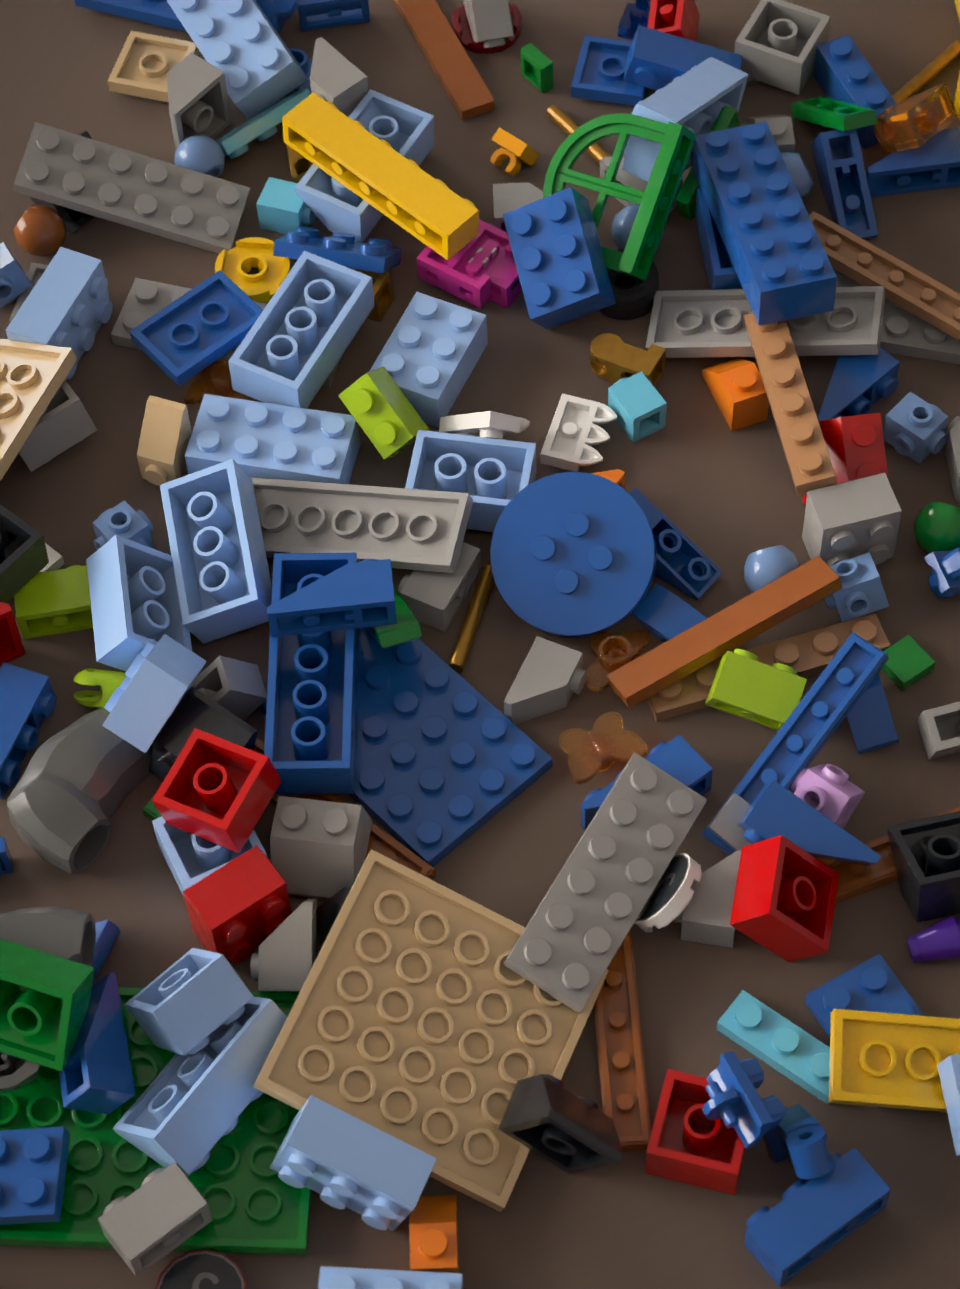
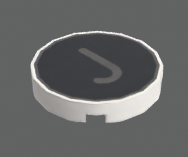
(670, 894)

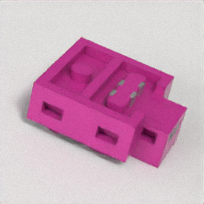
(478, 271)

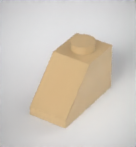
(163, 441)

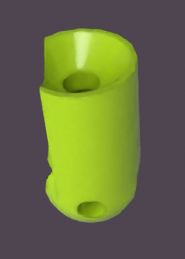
(107, 679)

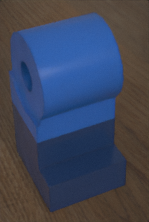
(802, 1142)

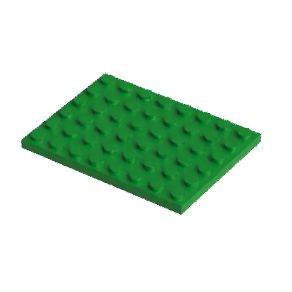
(245, 1197)

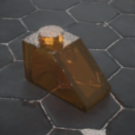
(915, 119)

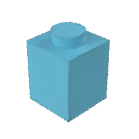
(281, 207)
(637, 406)

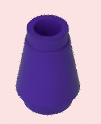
(936, 942)

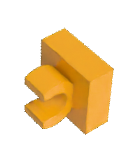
(514, 149)

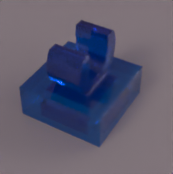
(633, 16)

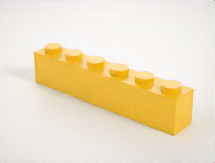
(381, 176)

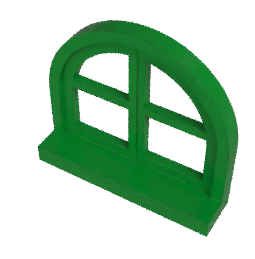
(659, 193)

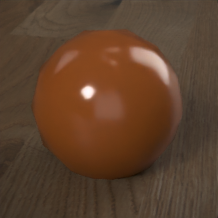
(40, 230)

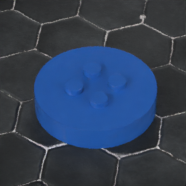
(573, 554)

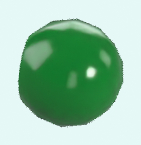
(938, 527)

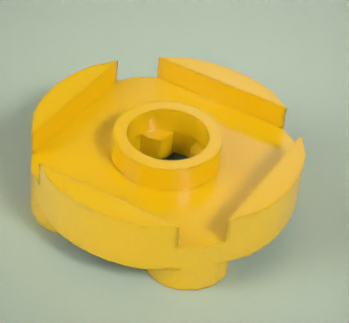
(254, 253)

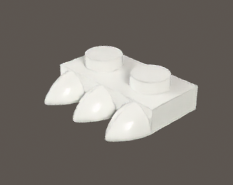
(483, 424)
(574, 432)

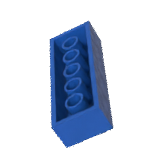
(763, 224)
(311, 690)

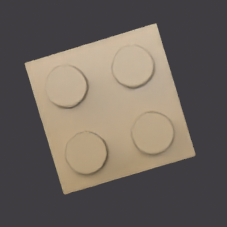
(145, 64)

